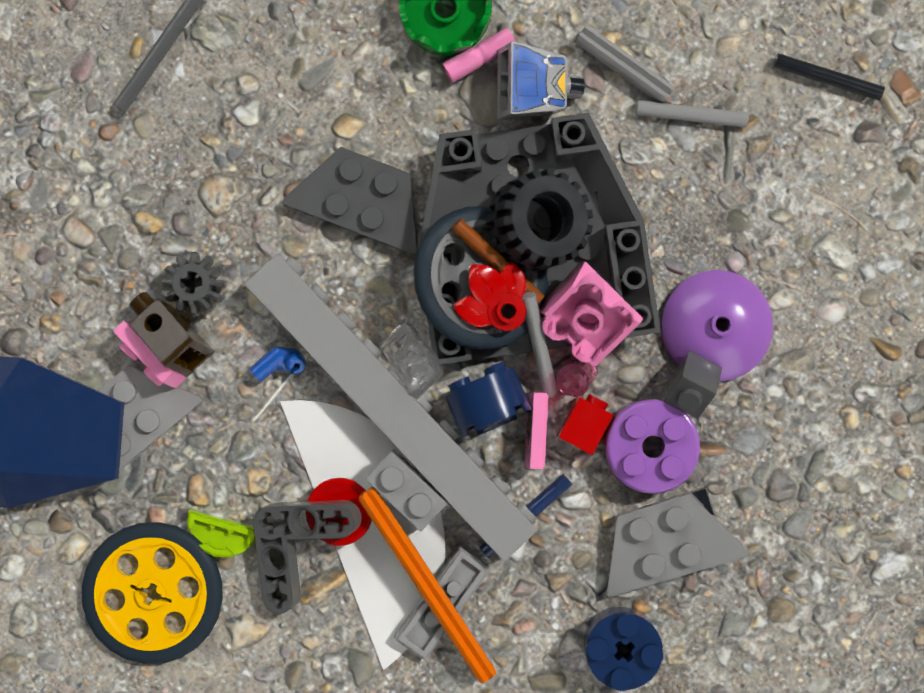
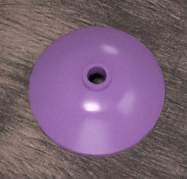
(691, 318)

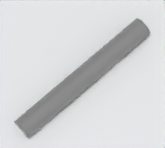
(692, 113)
(539, 345)

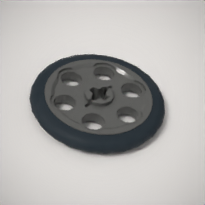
(433, 272)

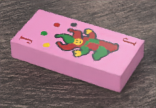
(536, 431)

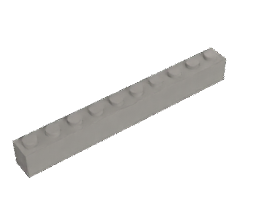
(385, 401)

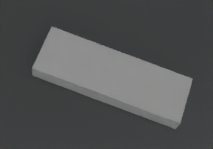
(459, 581)

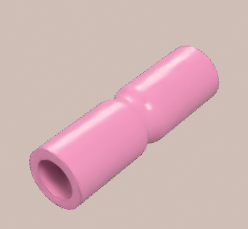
(475, 57)

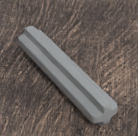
(624, 64)

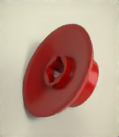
(346, 490)

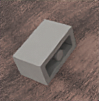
(407, 490)

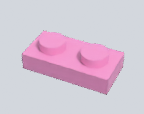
(136, 348)

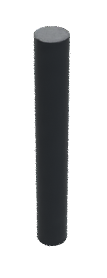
(829, 76)

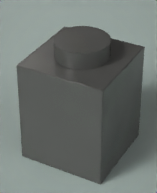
(693, 384)

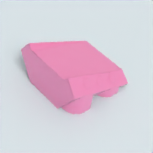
(587, 315)

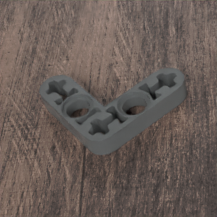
(283, 538)

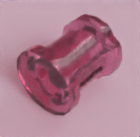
(572, 385)

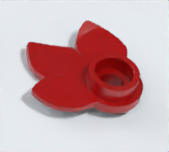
(489, 293)

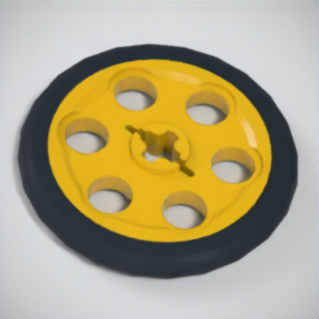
(112, 625)

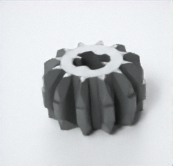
(186, 274)

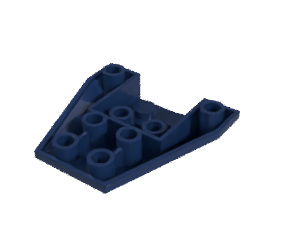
(53, 433)

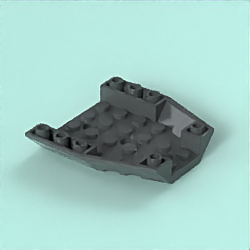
(474, 167)

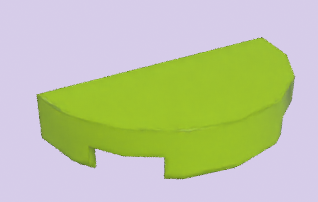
(220, 535)

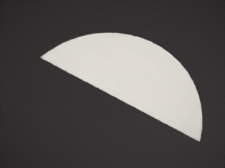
(350, 446)

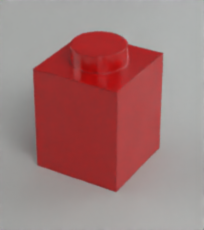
(585, 423)

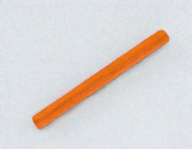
(427, 585)

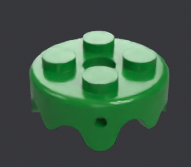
(445, 35)

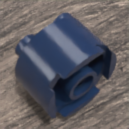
(487, 400)
(620, 669)

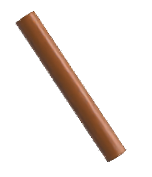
(487, 252)

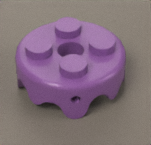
(625, 452)

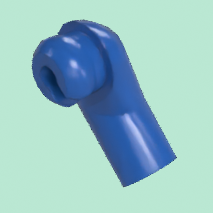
(279, 359)

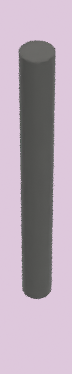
(156, 54)

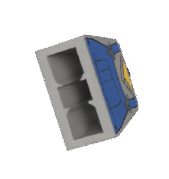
(533, 82)

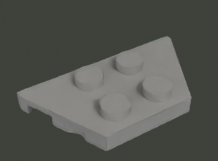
(147, 411)
(667, 543)

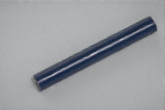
(540, 503)

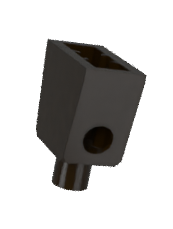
(169, 335)

